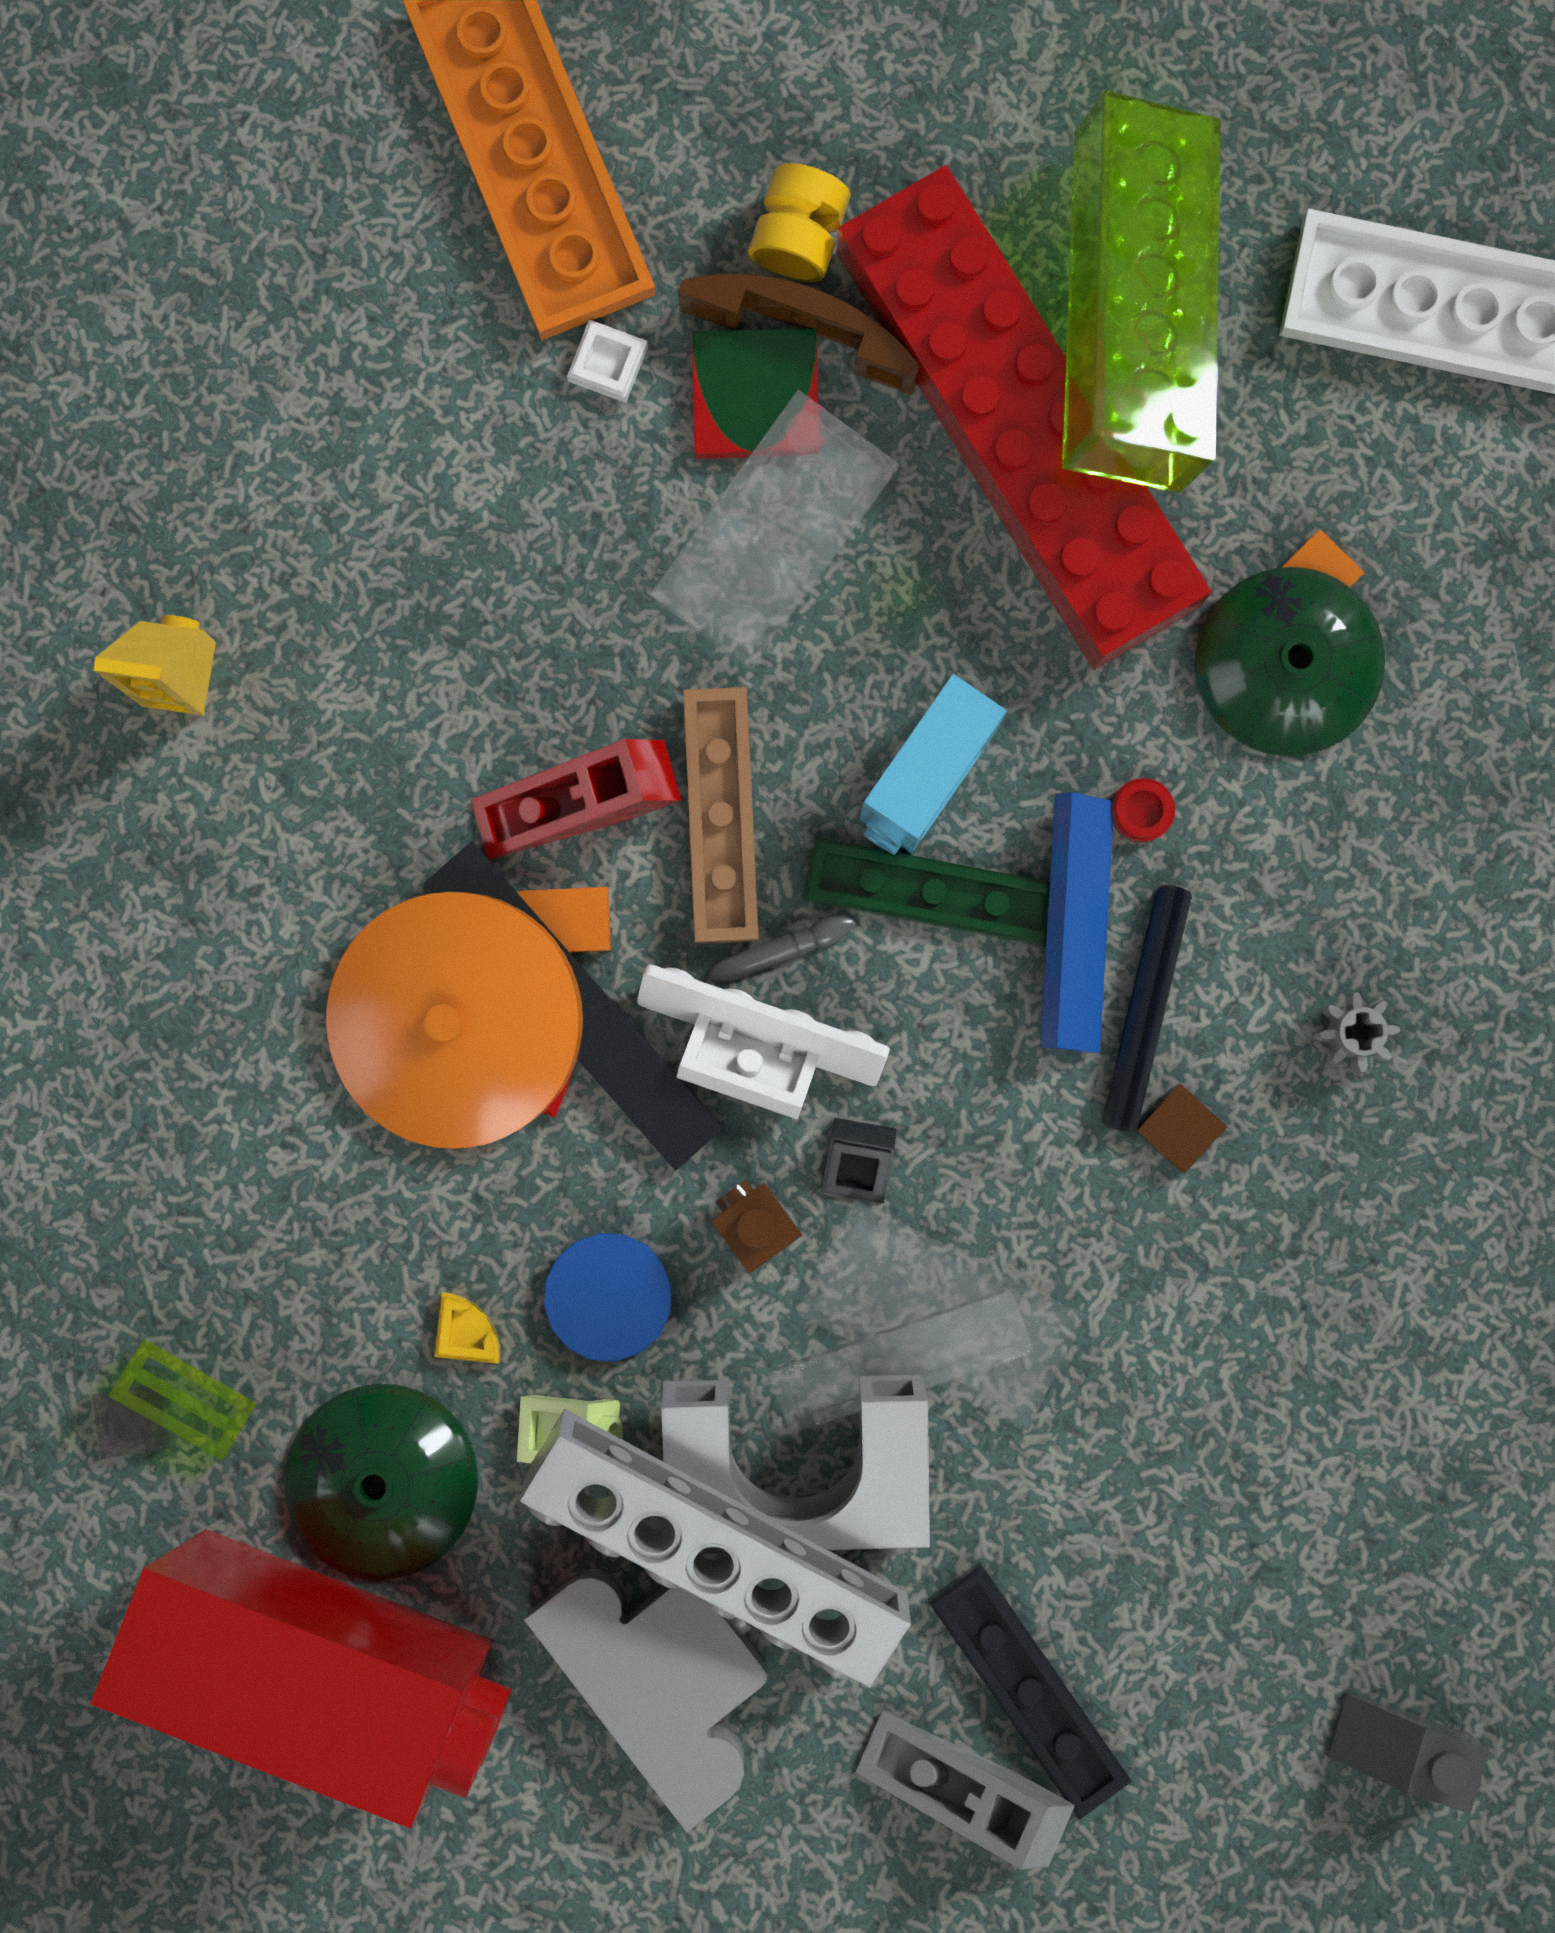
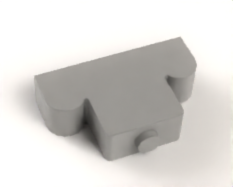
(657, 1682)

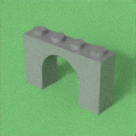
(872, 1507)

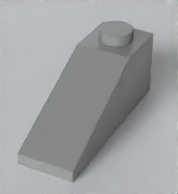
(966, 1792)

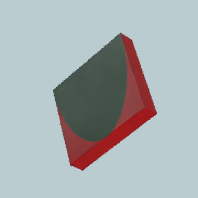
(745, 384)

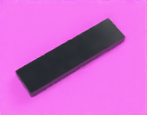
(1029, 1690)

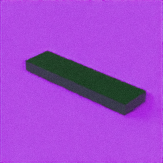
(928, 891)

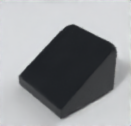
(859, 1160)

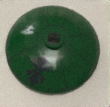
(1247, 671)
(418, 1455)

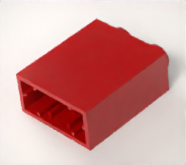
(303, 1677)

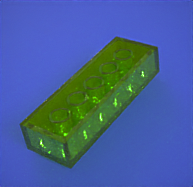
(1143, 294)

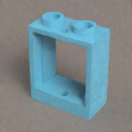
(930, 766)

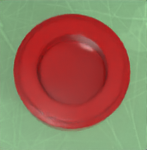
(1143, 810)

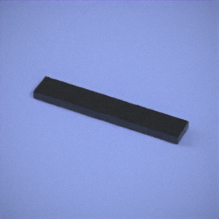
(610, 1042)

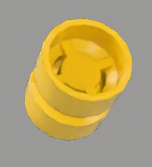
(802, 213)

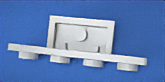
(754, 1047)

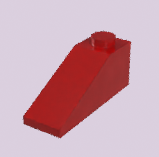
(577, 797)

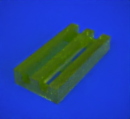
(134, 1371)

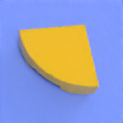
(465, 1332)

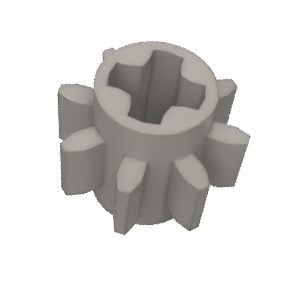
(1363, 1017)

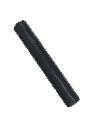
(1147, 1008)

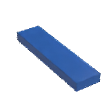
(1077, 923)

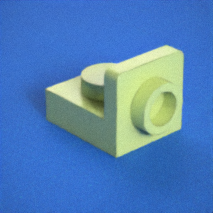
(541, 1413)

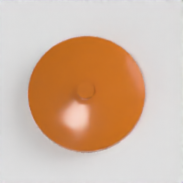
(454, 1019)

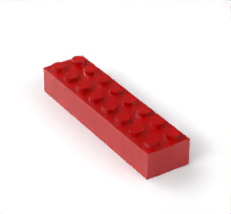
(1001, 399)

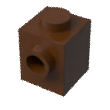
(754, 1224)

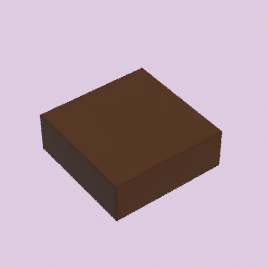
(1181, 1128)

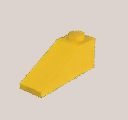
(161, 664)

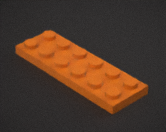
(532, 159)

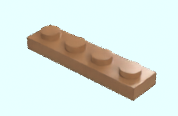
(720, 815)

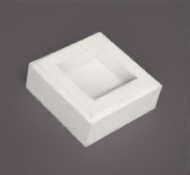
(607, 361)

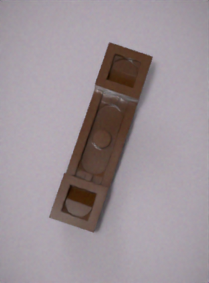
(726, 298)

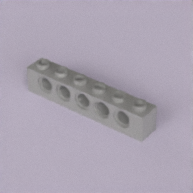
(700, 1518)

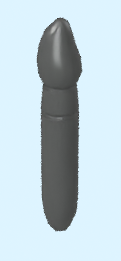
(781, 949)

